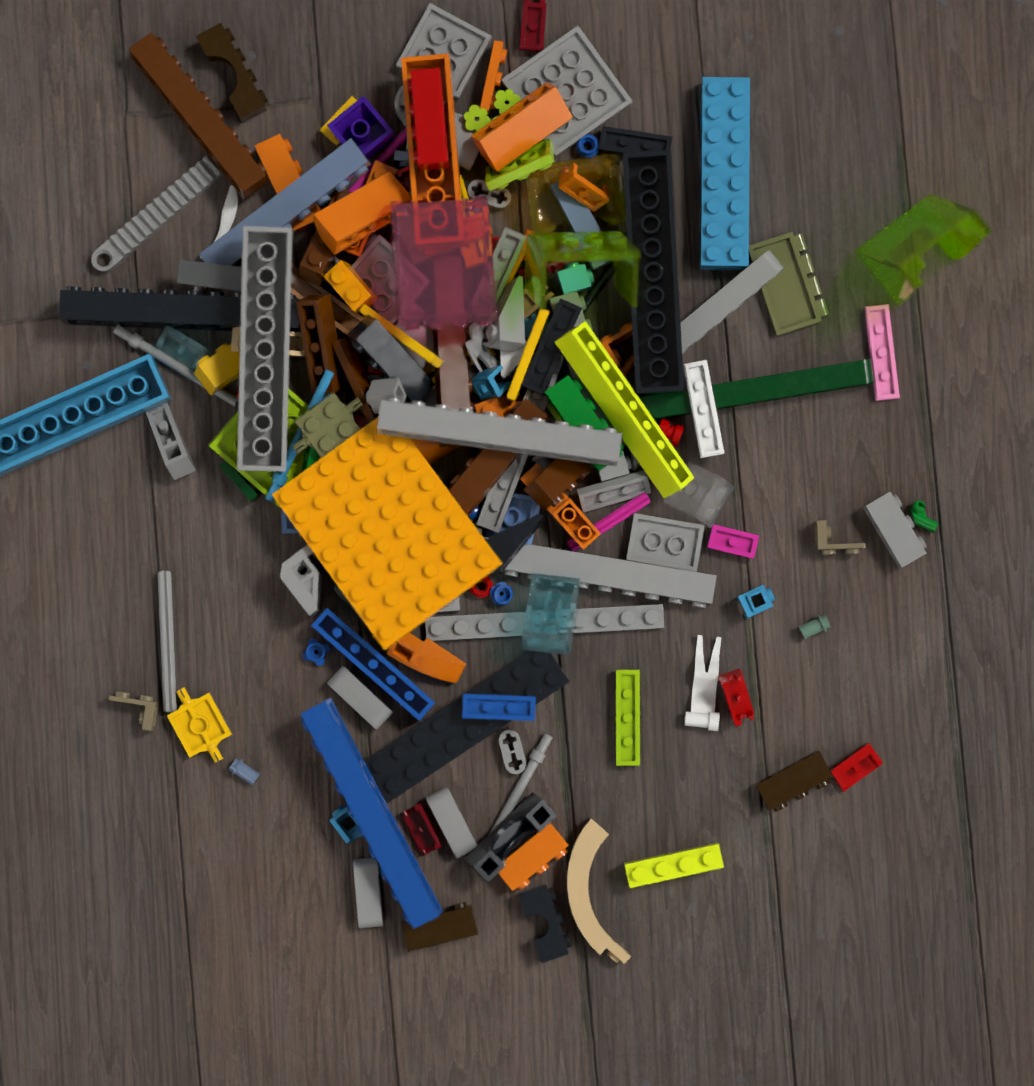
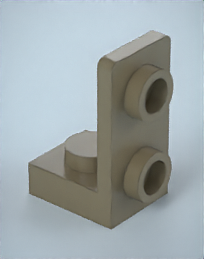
(823, 533)
(147, 716)

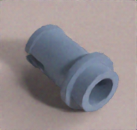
(244, 771)

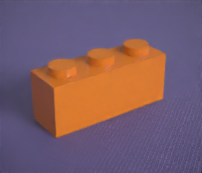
(533, 857)

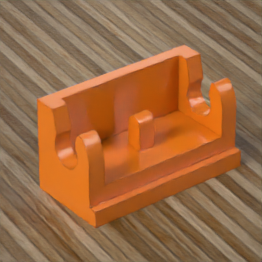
(582, 189)

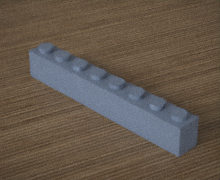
(294, 201)

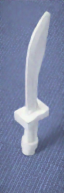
(227, 218)

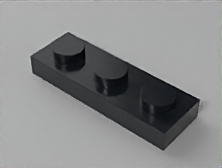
(629, 141)

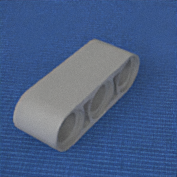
(359, 697)
(451, 822)
(368, 892)

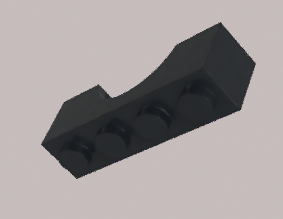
(492, 852)

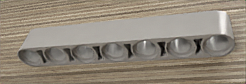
(729, 299)

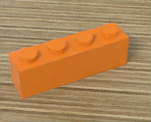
(283, 171)

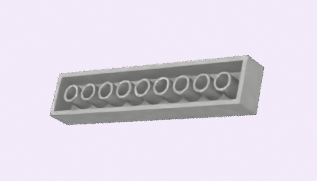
(264, 348)

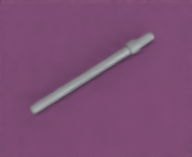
(136, 341)
(537, 756)

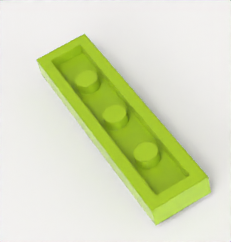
(627, 717)

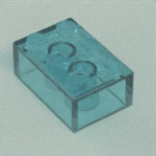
(551, 614)

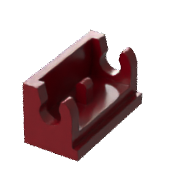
(421, 829)

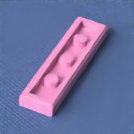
(882, 352)

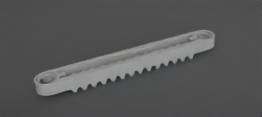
(158, 213)

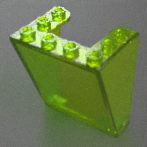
(896, 249)

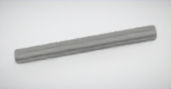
(167, 641)

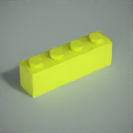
(673, 865)

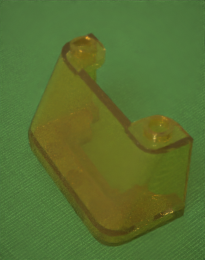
(598, 170)

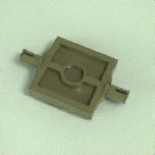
(327, 424)

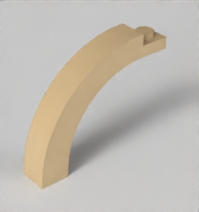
(577, 886)

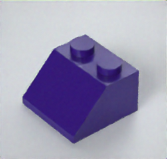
(363, 126)

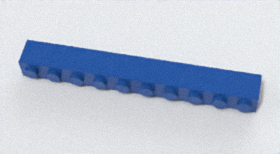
(371, 813)

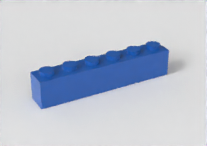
(373, 664)

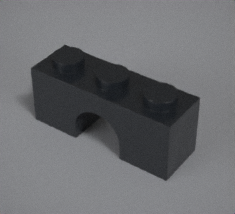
(552, 943)

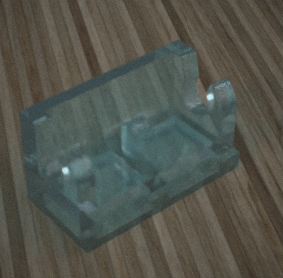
(181, 347)

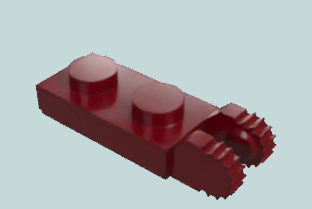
(533, 26)

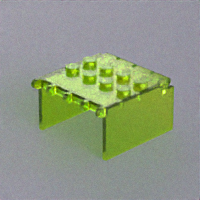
(581, 246)

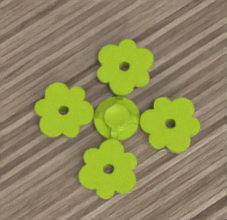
(475, 111)

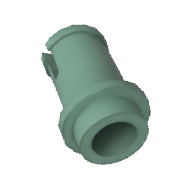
(815, 626)

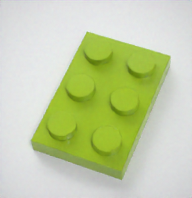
(537, 157)

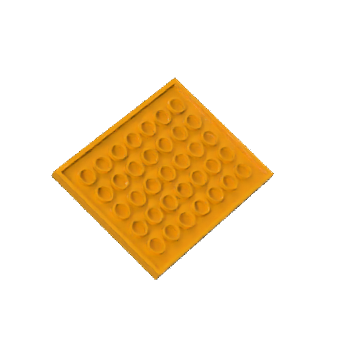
(387, 531)

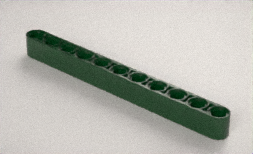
(767, 388)

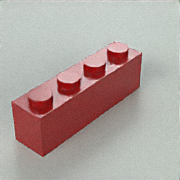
(429, 119)

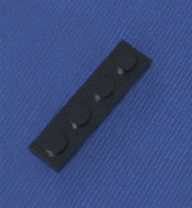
(548, 353)

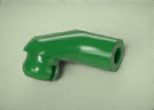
(919, 516)

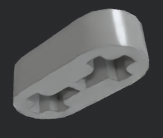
(492, 202)
(518, 750)

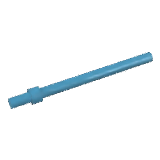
(280, 478)

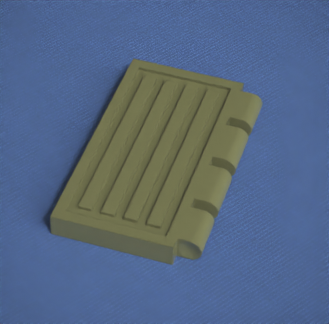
(790, 293)

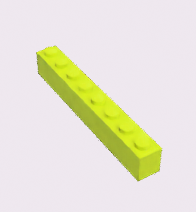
(624, 409)

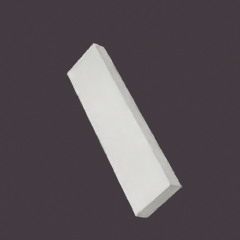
(703, 409)

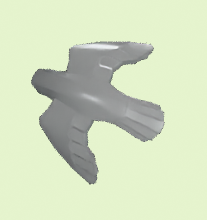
(478, 347)

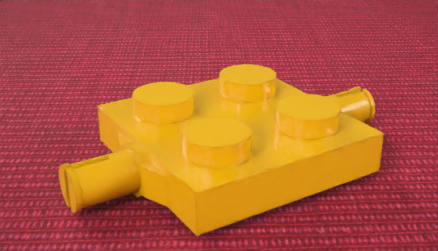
(199, 725)

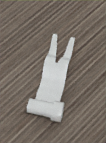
(704, 689)

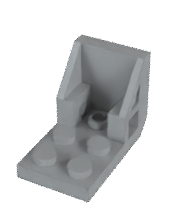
(304, 587)

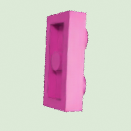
(733, 541)

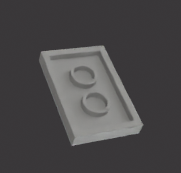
(665, 542)

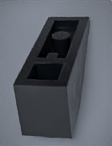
(511, 540)

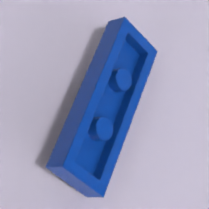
(499, 707)

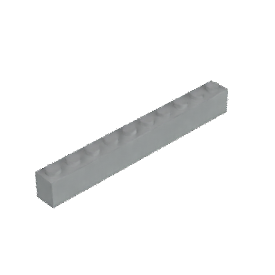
(498, 432)
(616, 574)

